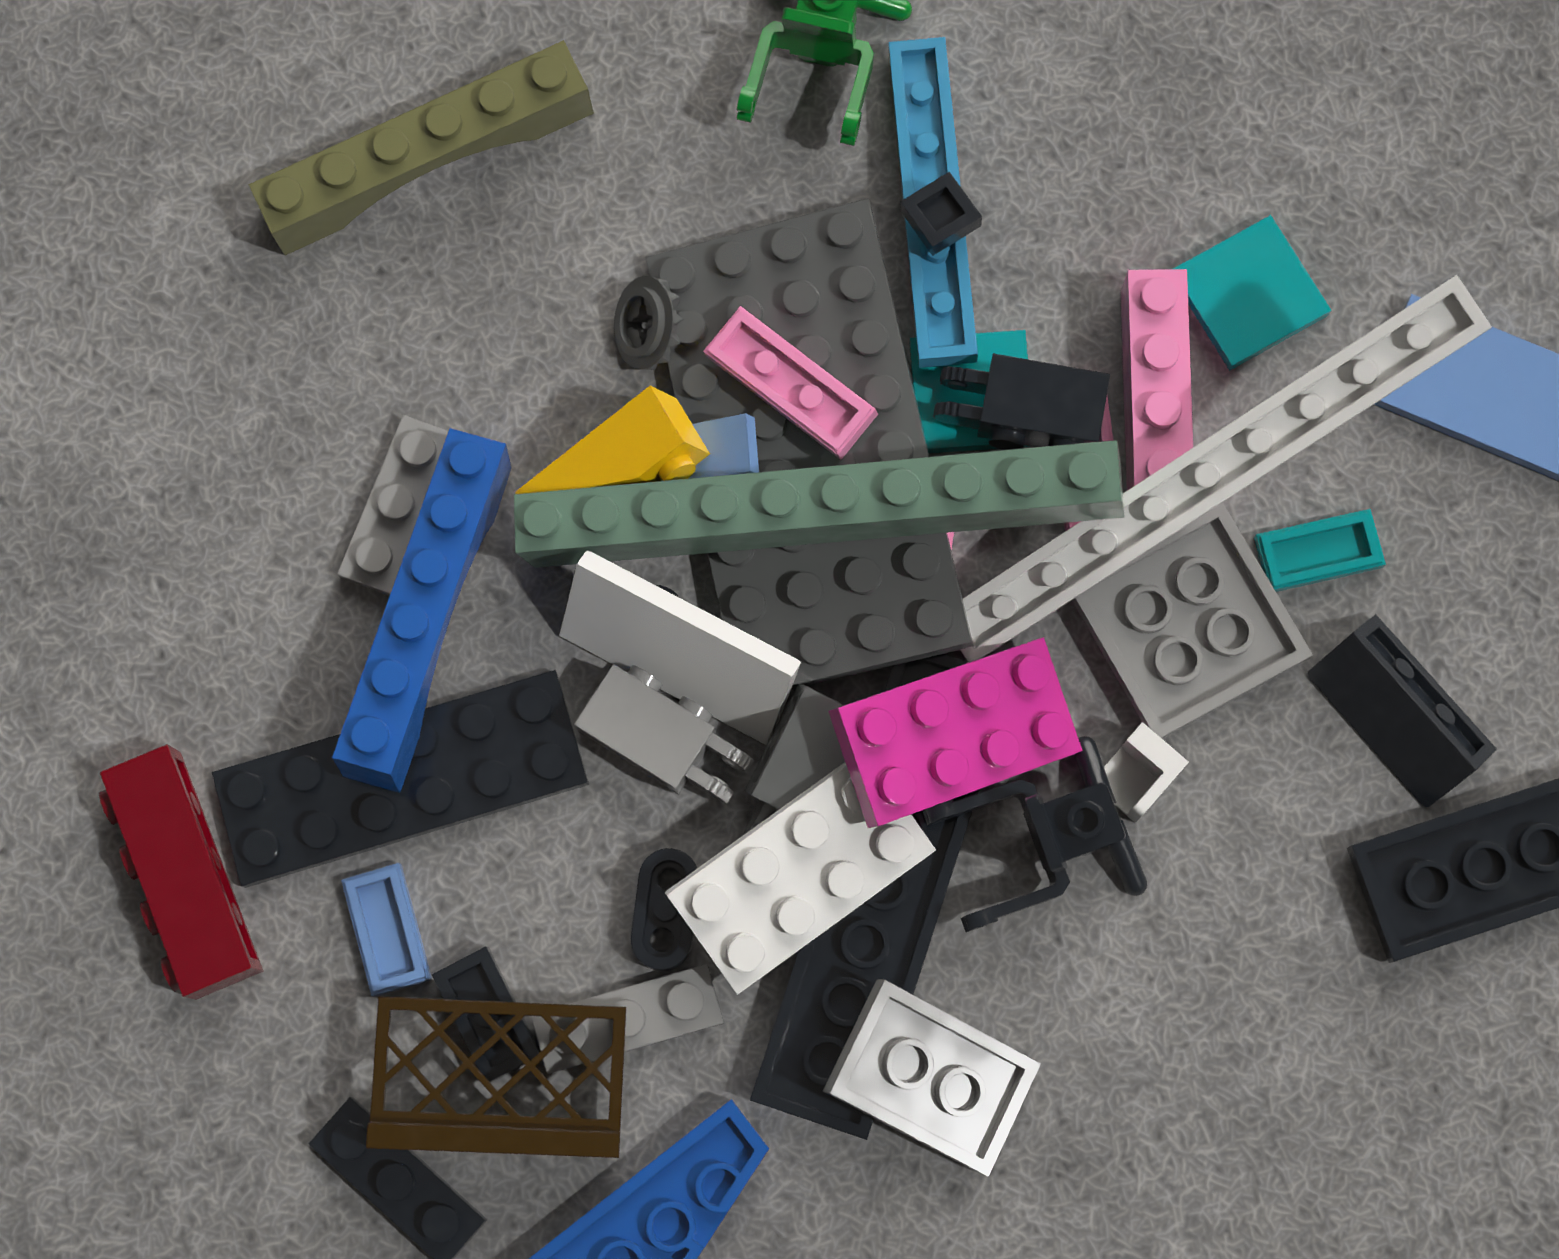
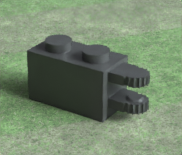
(797, 754)

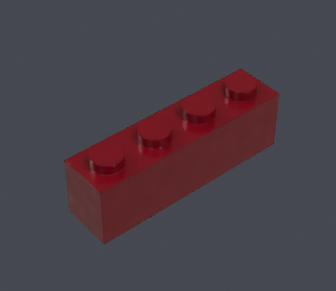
(179, 873)

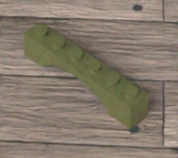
(348, 178)

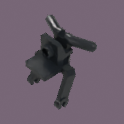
(1060, 831)

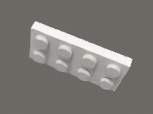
(793, 878)

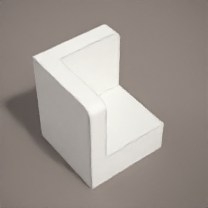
(1142, 771)

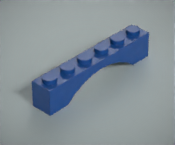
(399, 670)

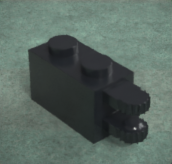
(1027, 403)

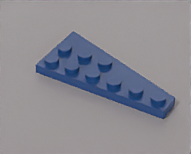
(672, 1201)

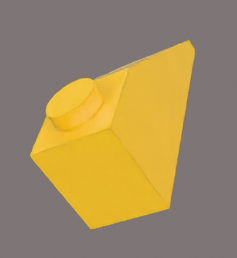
(637, 444)

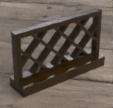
(495, 1132)

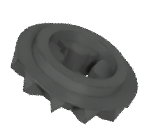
(641, 301)

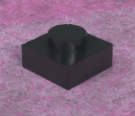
(941, 213)

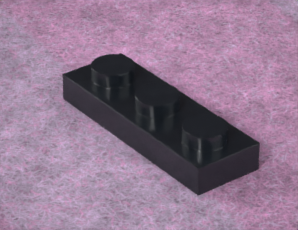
(398, 1184)

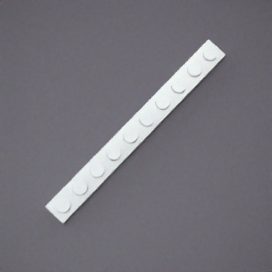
(1225, 464)

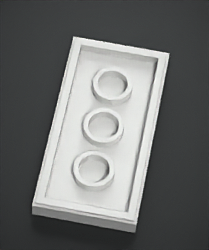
(679, 645)

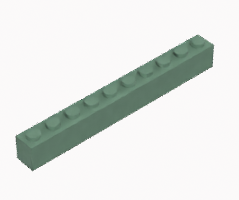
(822, 504)

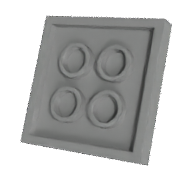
(1191, 624)

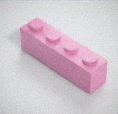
(1155, 370)

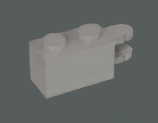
(657, 733)

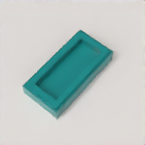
(1320, 550)

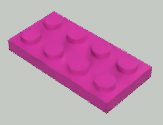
(954, 732)

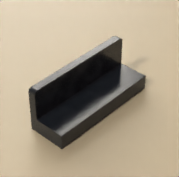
(1401, 711)

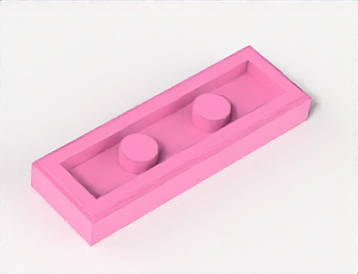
(790, 383)

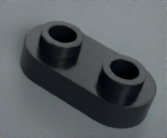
(656, 912)

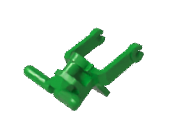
(822, 35)

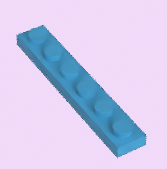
(925, 153)

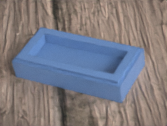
(386, 929)

